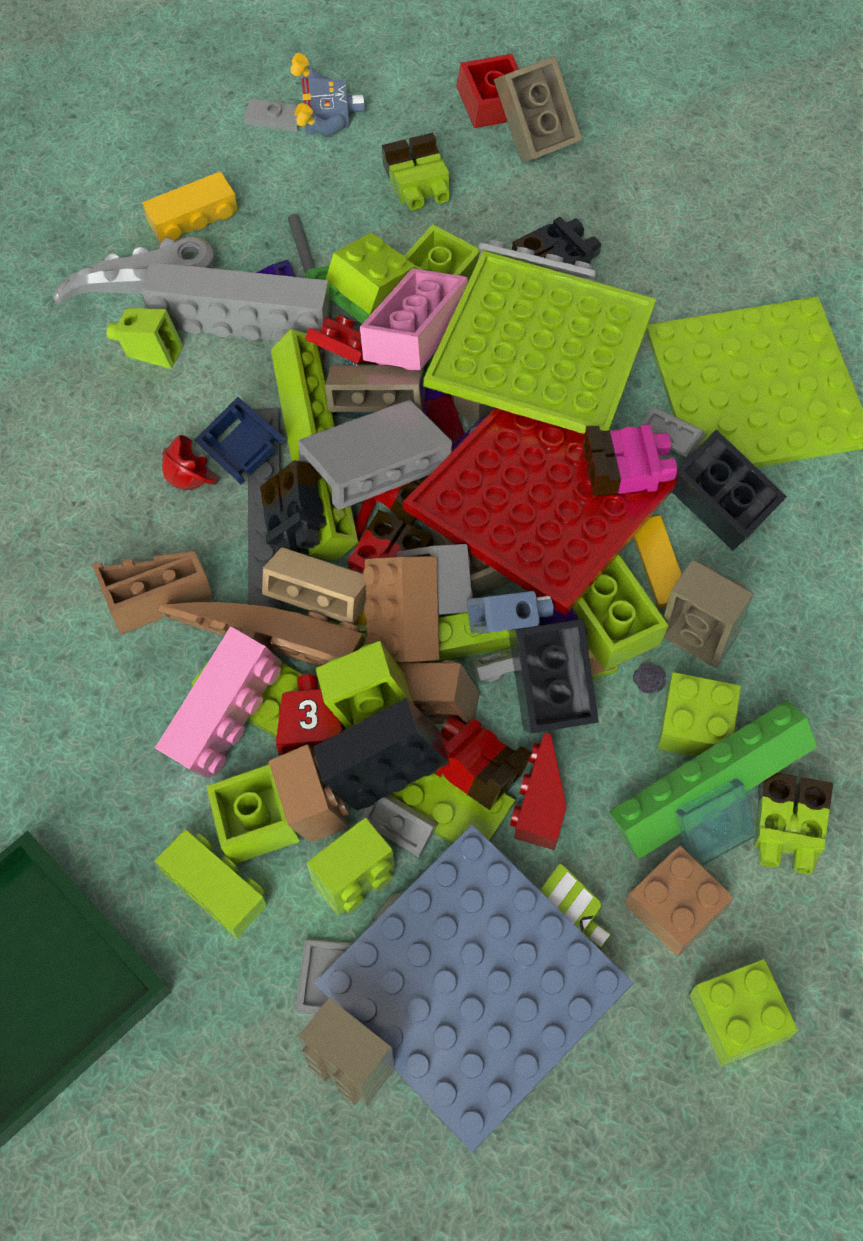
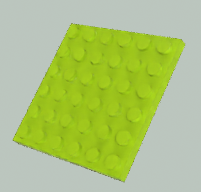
(541, 344)
(762, 380)

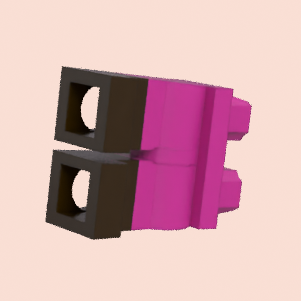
(627, 459)

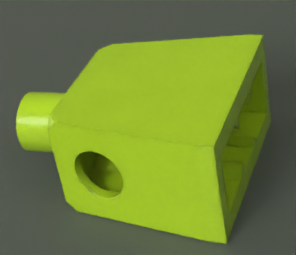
(147, 336)

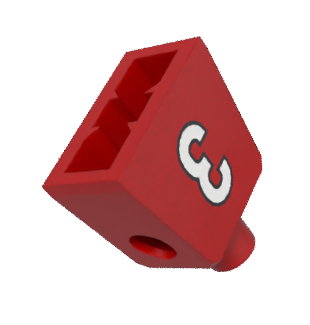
(304, 717)

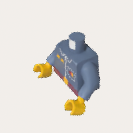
(324, 100)

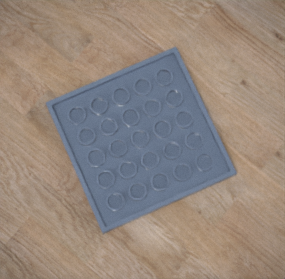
(474, 986)

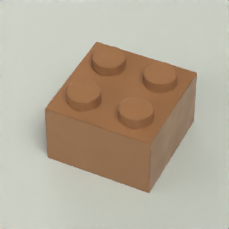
(307, 802)
(678, 900)

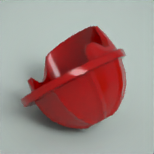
(183, 468)

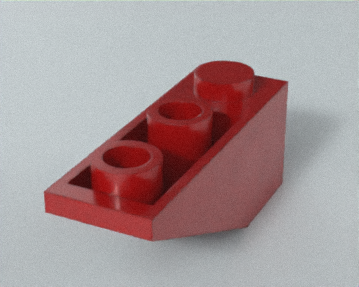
(544, 802)

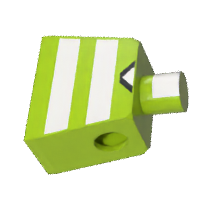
(576, 904)

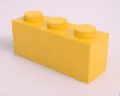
(190, 207)

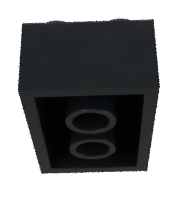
(726, 490)
(553, 676)
(381, 755)

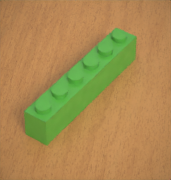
(747, 754)

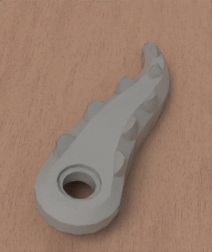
(128, 273)

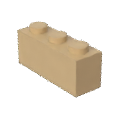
(314, 585)

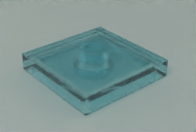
(716, 822)

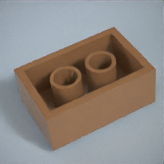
(403, 606)

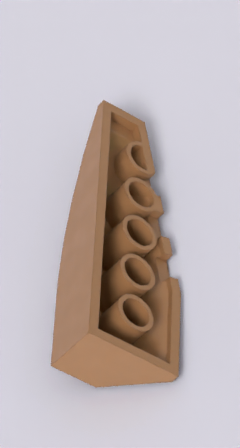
(281, 631)

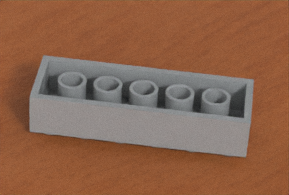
(236, 301)

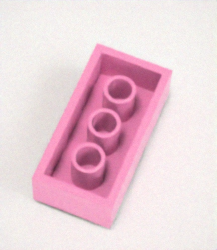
(412, 319)
(220, 704)

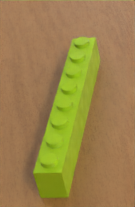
(305, 414)

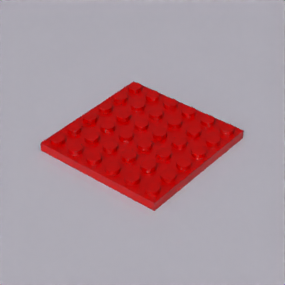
(528, 506)

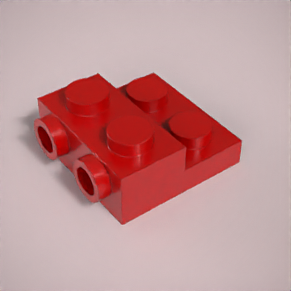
(339, 337)

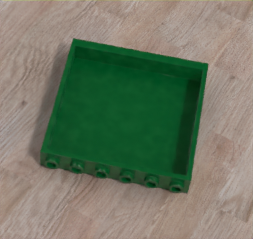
(63, 983)

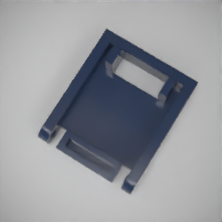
(245, 446)

